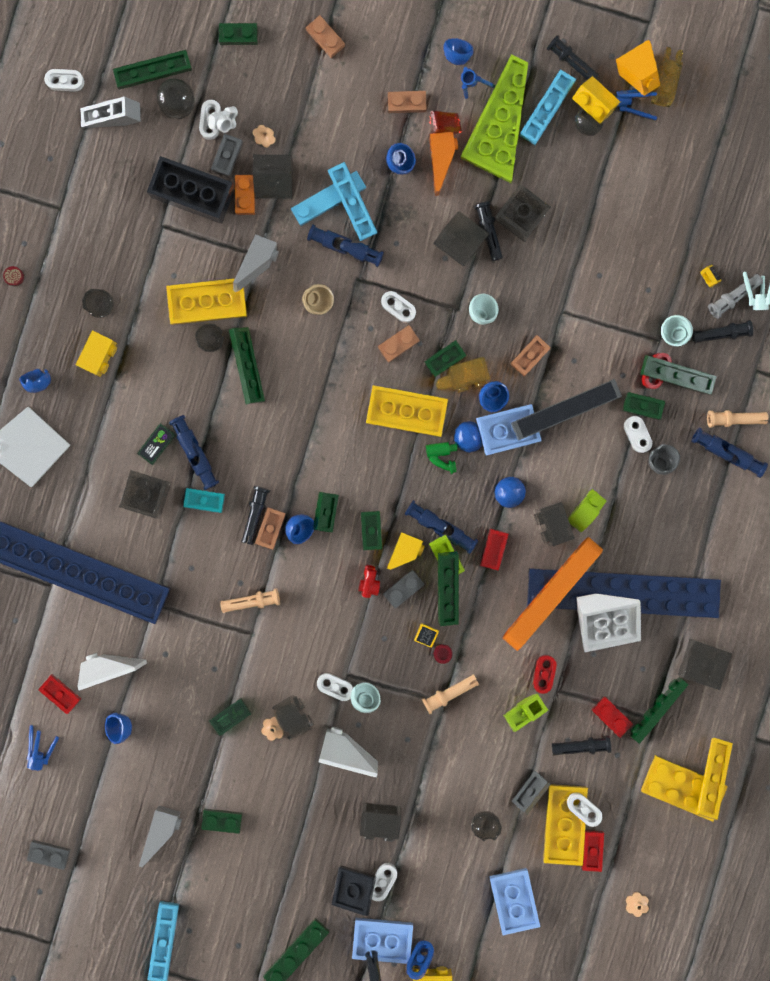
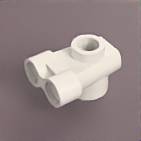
(223, 120)

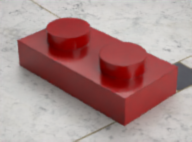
(59, 694)
(612, 717)
(593, 851)

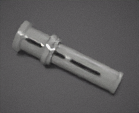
(728, 300)

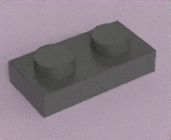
(227, 155)
(403, 589)
(531, 792)
(48, 854)

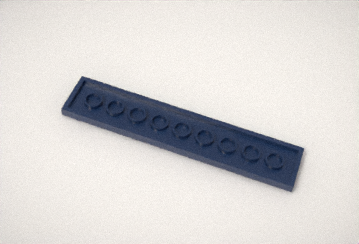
(81, 573)
(656, 593)

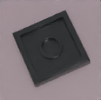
(353, 890)

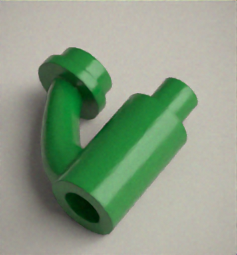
(441, 449)

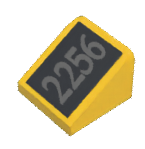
(710, 276)
(426, 635)

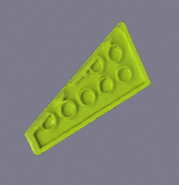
(497, 130)

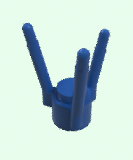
(470, 79)
(625, 98)
(36, 758)

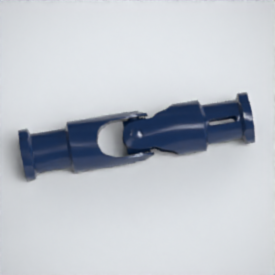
(357, 250)
(192, 449)
(741, 458)
(431, 520)

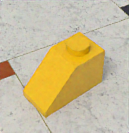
(405, 550)

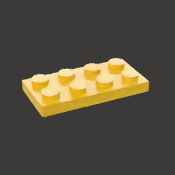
(205, 302)
(406, 411)
(674, 785)
(563, 828)

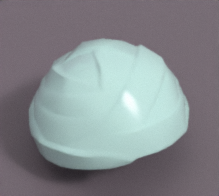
(483, 309)
(676, 330)
(365, 697)

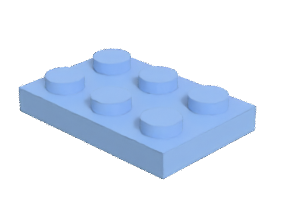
(498, 433)
(514, 901)
(388, 938)

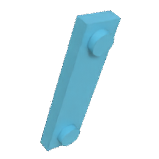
(547, 107)
(352, 201)
(322, 202)
(163, 941)

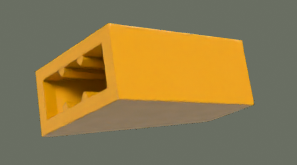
(639, 68)

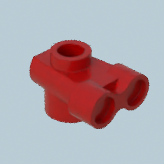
(369, 585)

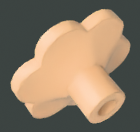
(264, 136)
(268, 725)
(635, 901)

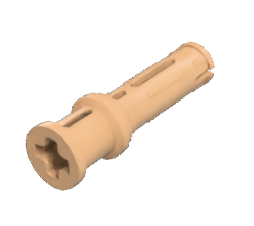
(728, 418)
(260, 600)
(441, 698)

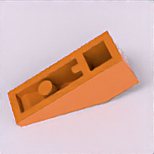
(442, 153)

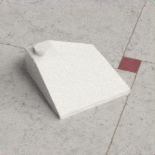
(30, 446)
(608, 621)
(105, 667)
(343, 752)

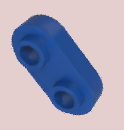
(420, 961)

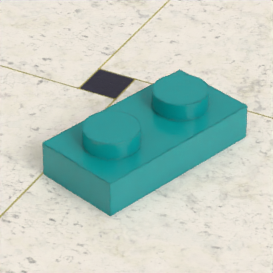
(204, 500)

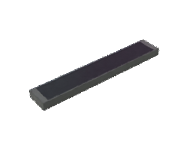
(566, 409)

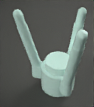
(761, 300)

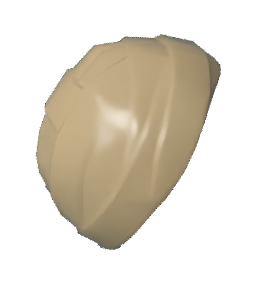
(318, 299)

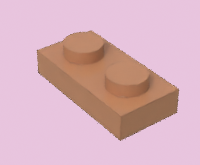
(325, 36)
(407, 102)
(398, 343)
(530, 355)
(270, 528)

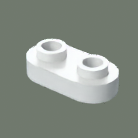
(65, 81)
(204, 119)
(398, 307)
(638, 434)
(334, 688)
(583, 809)
(384, 881)

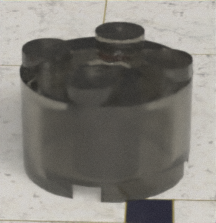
(292, 717)

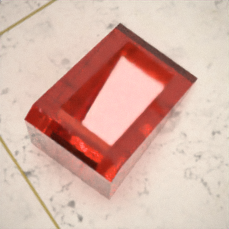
(444, 122)

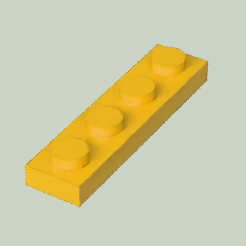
(714, 778)

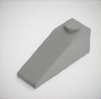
(111, 113)
(257, 260)
(162, 828)

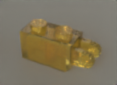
(669, 75)
(465, 375)

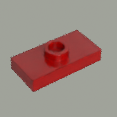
(494, 549)

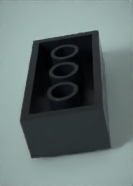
(191, 189)

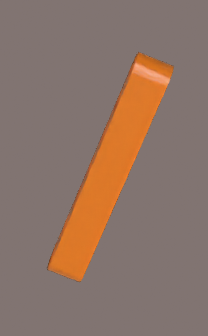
(552, 593)

